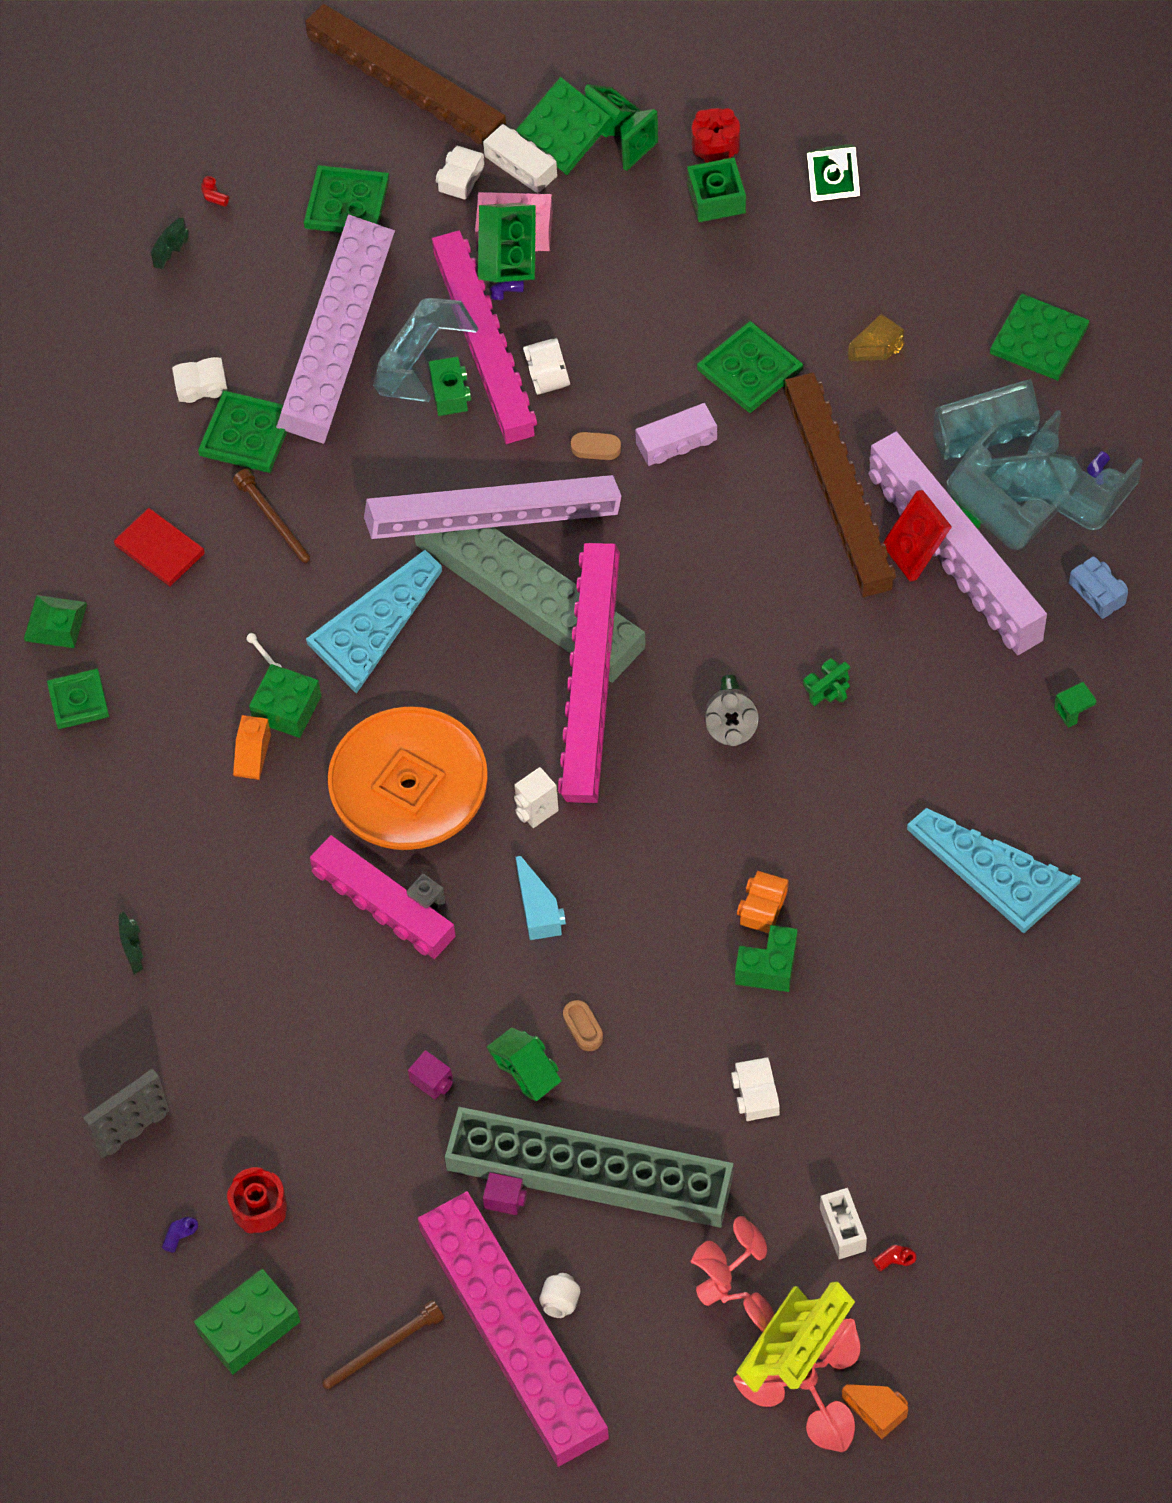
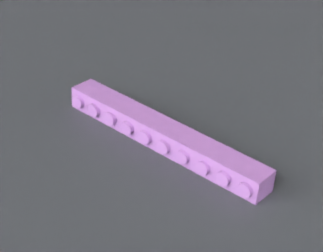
(492, 506)

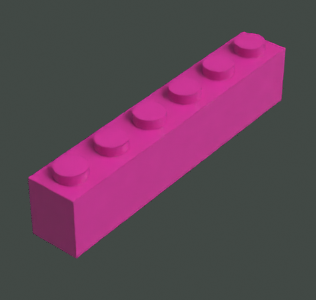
(381, 897)

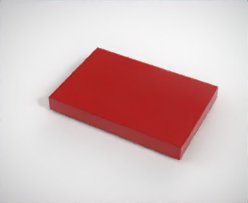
(916, 535)
(159, 547)

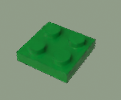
(77, 698)

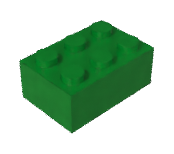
(506, 242)
(247, 1321)

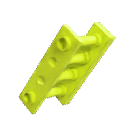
(807, 1345)

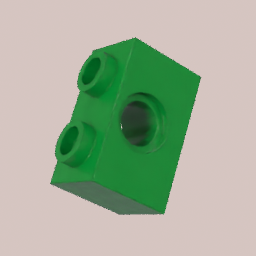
(449, 398)

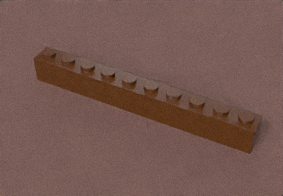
(403, 74)
(839, 485)

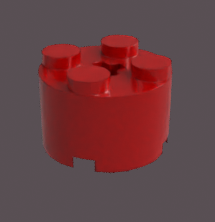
(715, 134)
(262, 1214)

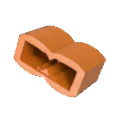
(763, 901)

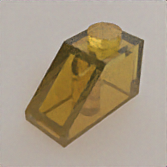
(877, 341)

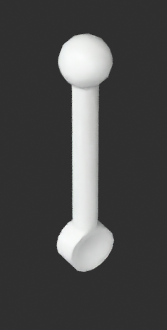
(251, 638)

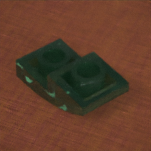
(169, 241)
(128, 935)

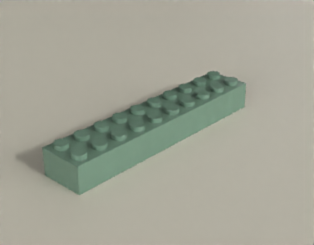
(525, 587)
(590, 1166)

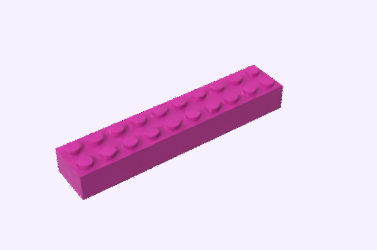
(513, 1329)

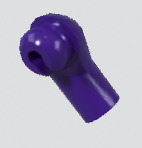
(510, 286)
(1097, 464)
(179, 1230)

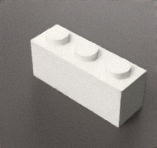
(520, 158)

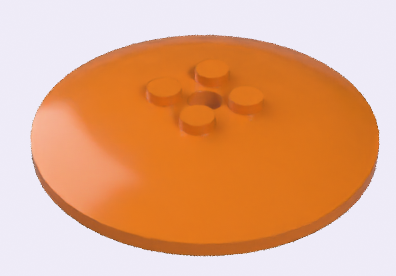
(402, 746)

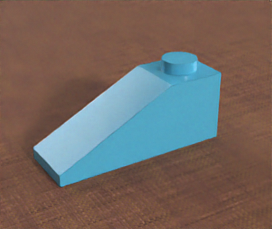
(539, 904)

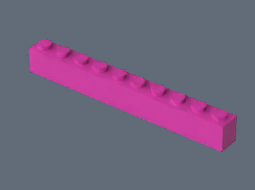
(486, 344)
(590, 673)

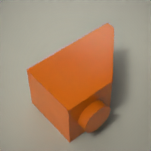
(251, 747)
(876, 1406)

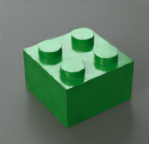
(716, 189)
(286, 700)

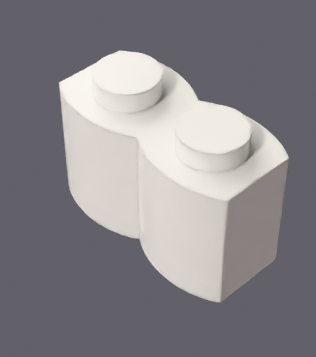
(460, 172)
(199, 379)
(756, 1089)

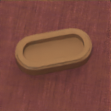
(596, 446)
(583, 1025)

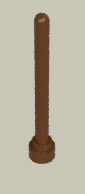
(246, 481)
(428, 1315)

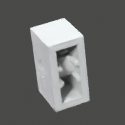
(536, 798)
(843, 1223)

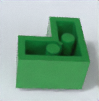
(771, 966)
(526, 1062)

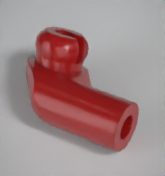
(211, 193)
(895, 1255)

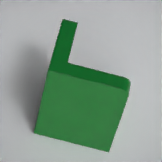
(1072, 702)

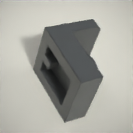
(427, 892)

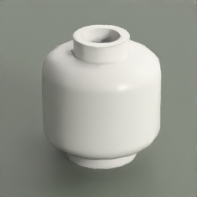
(559, 1295)

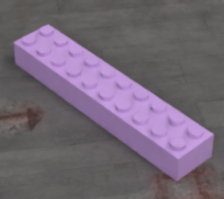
(335, 329)
(964, 549)

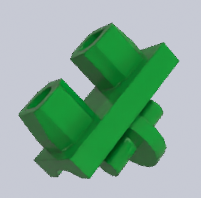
(831, 686)

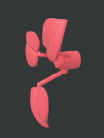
(713, 1262)
(834, 1425)

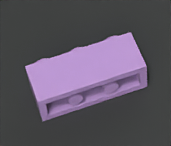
(676, 434)

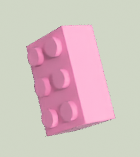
(543, 213)

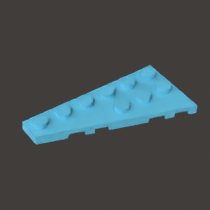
(365, 630)
(1000, 873)

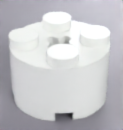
(546, 366)

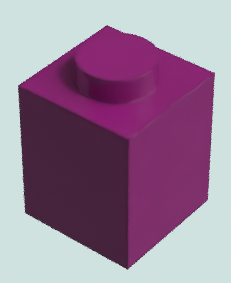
(430, 1075)
(504, 1194)

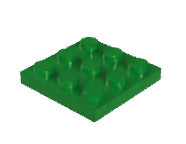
(564, 125)
(344, 193)
(1039, 337)
(749, 367)
(244, 432)

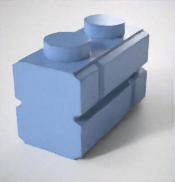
(1099, 587)

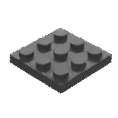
(126, 1114)

